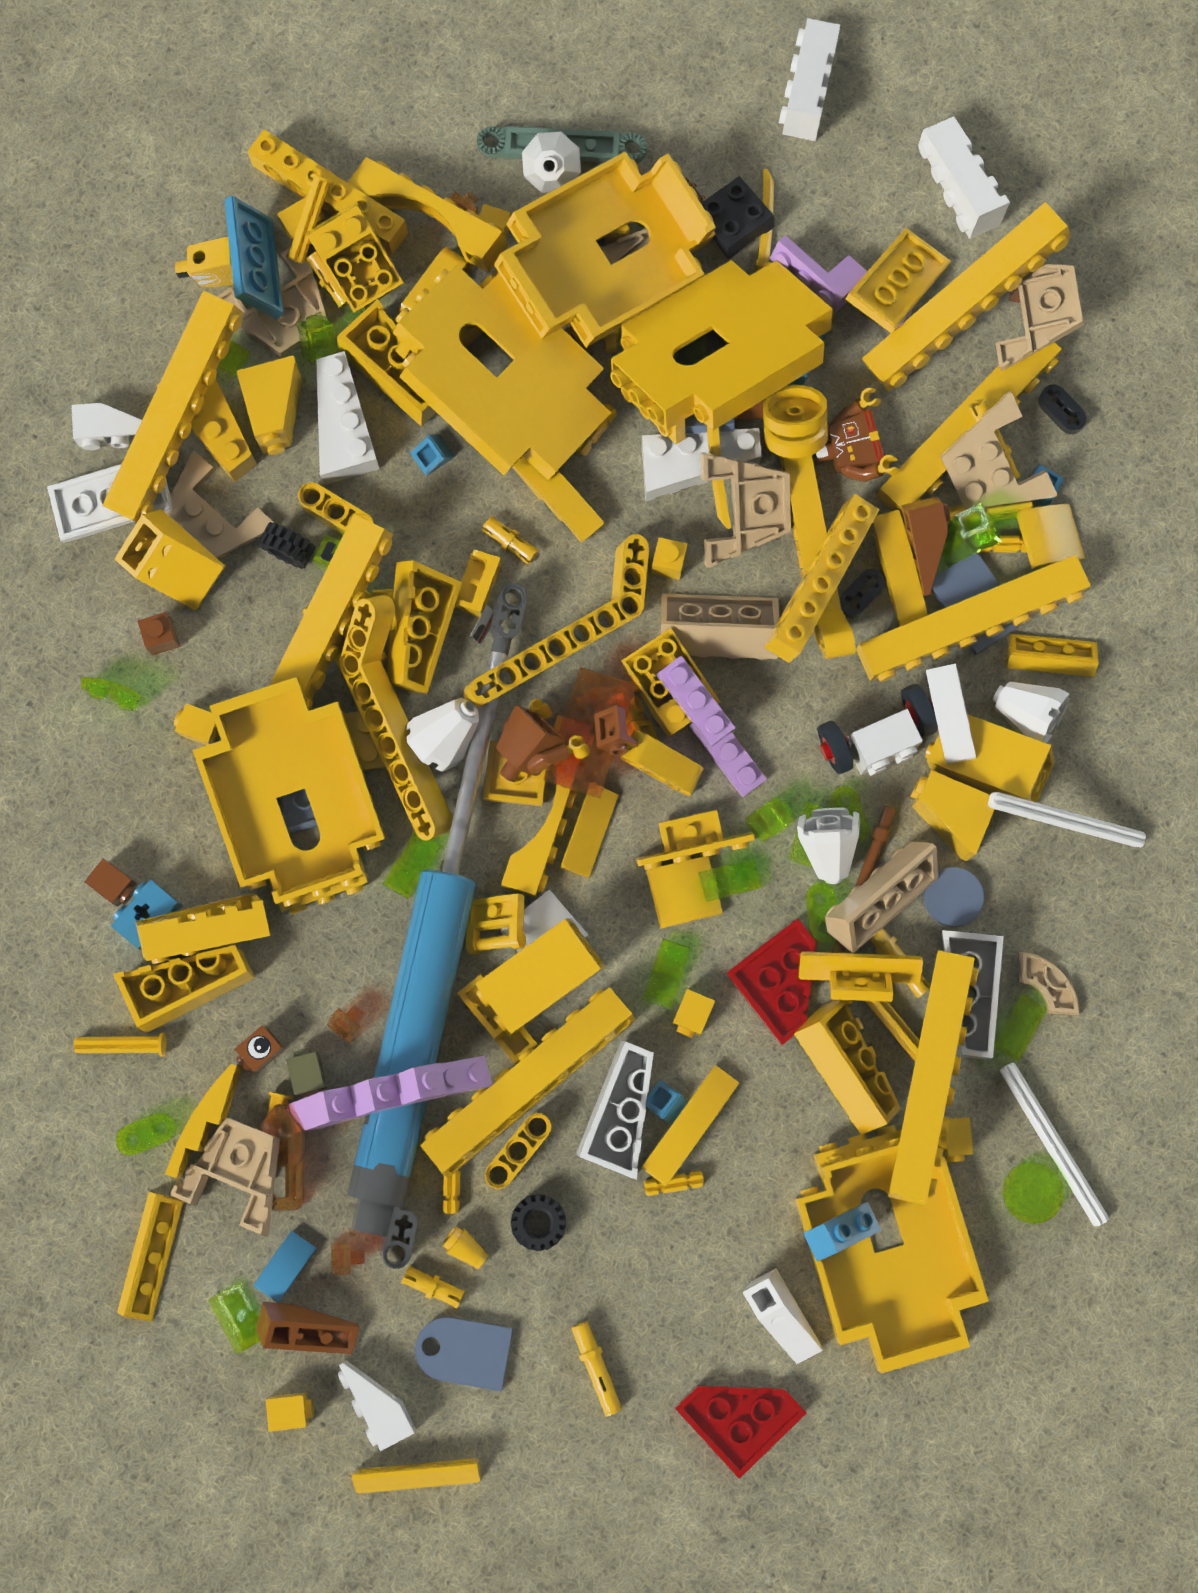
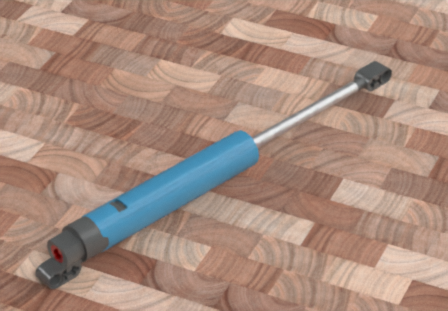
(425, 989)

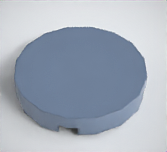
(954, 897)

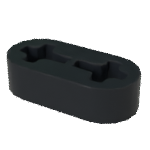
(1067, 404)
(856, 589)

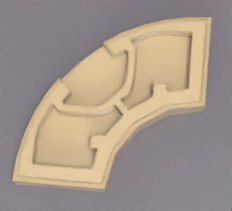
(1050, 982)

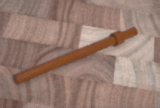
(879, 837)

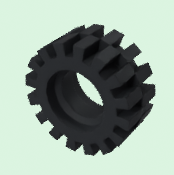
(286, 545)
(522, 1233)

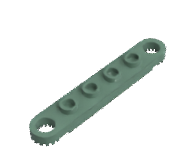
(593, 145)

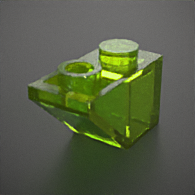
(969, 534)

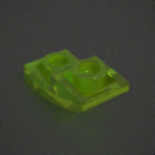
(120, 695)
(407, 868)
(730, 880)
(666, 973)

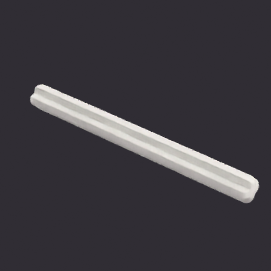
(1066, 819)
(1054, 1144)

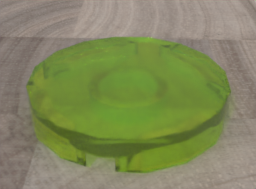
(1032, 1193)

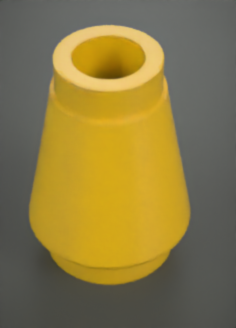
(464, 1247)

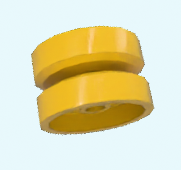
(795, 421)

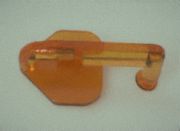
(290, 1155)

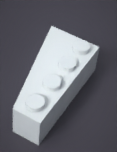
(810, 80)
(962, 178)
(677, 466)

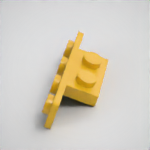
(691, 836)
(860, 975)

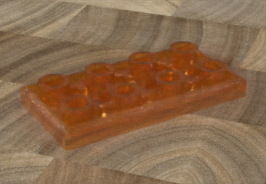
(590, 695)

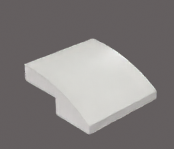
(543, 916)

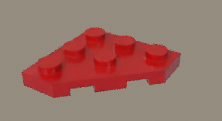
(772, 981)
(740, 1421)

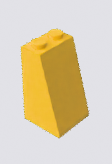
(1003, 761)
(539, 976)

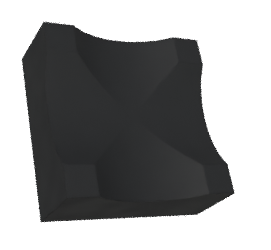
(737, 216)

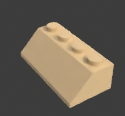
(721, 624)
(883, 895)

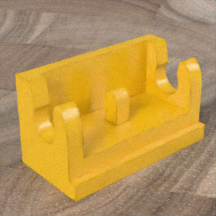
(478, 582)

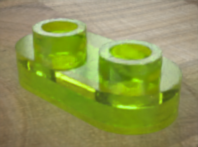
(854, 806)
(817, 912)
(147, 1134)

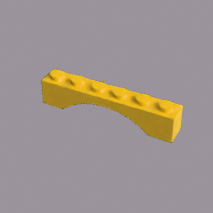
(477, 240)
(528, 865)

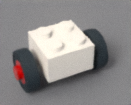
(882, 741)

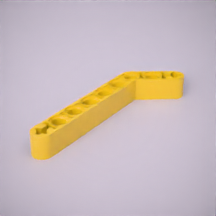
(808, 524)
(588, 625)
(386, 718)

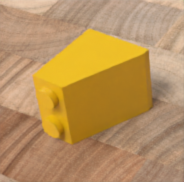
(272, 402)
(953, 811)

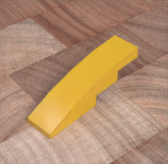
(561, 499)
(898, 567)
(512, 1044)
(211, 1109)
(690, 1125)

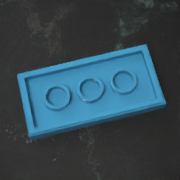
(253, 257)

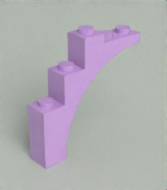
(390, 1092)

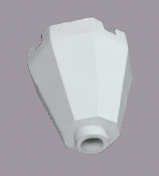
(553, 147)
(1031, 708)
(443, 733)
(830, 841)

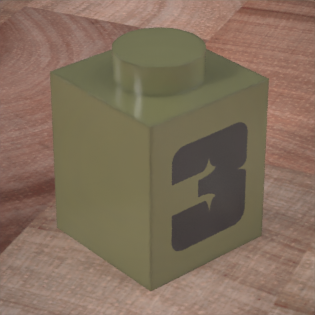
(306, 1072)

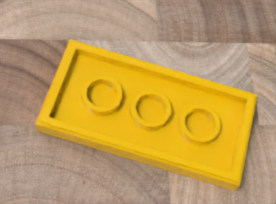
(898, 280)

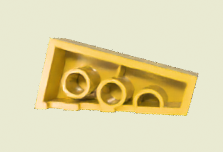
(221, 435)
(420, 623)

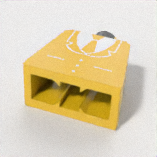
(207, 263)

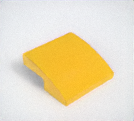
(1049, 534)
(679, 893)

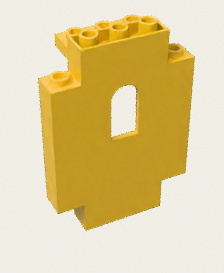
(564, 274)
(771, 337)
(529, 410)
(274, 749)
(905, 1294)

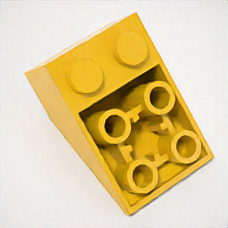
(355, 257)
(169, 559)
(643, 670)

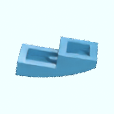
(284, 1267)

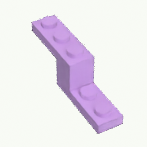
(829, 286)
(711, 726)

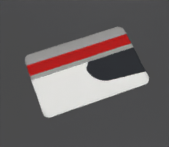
(483, 625)

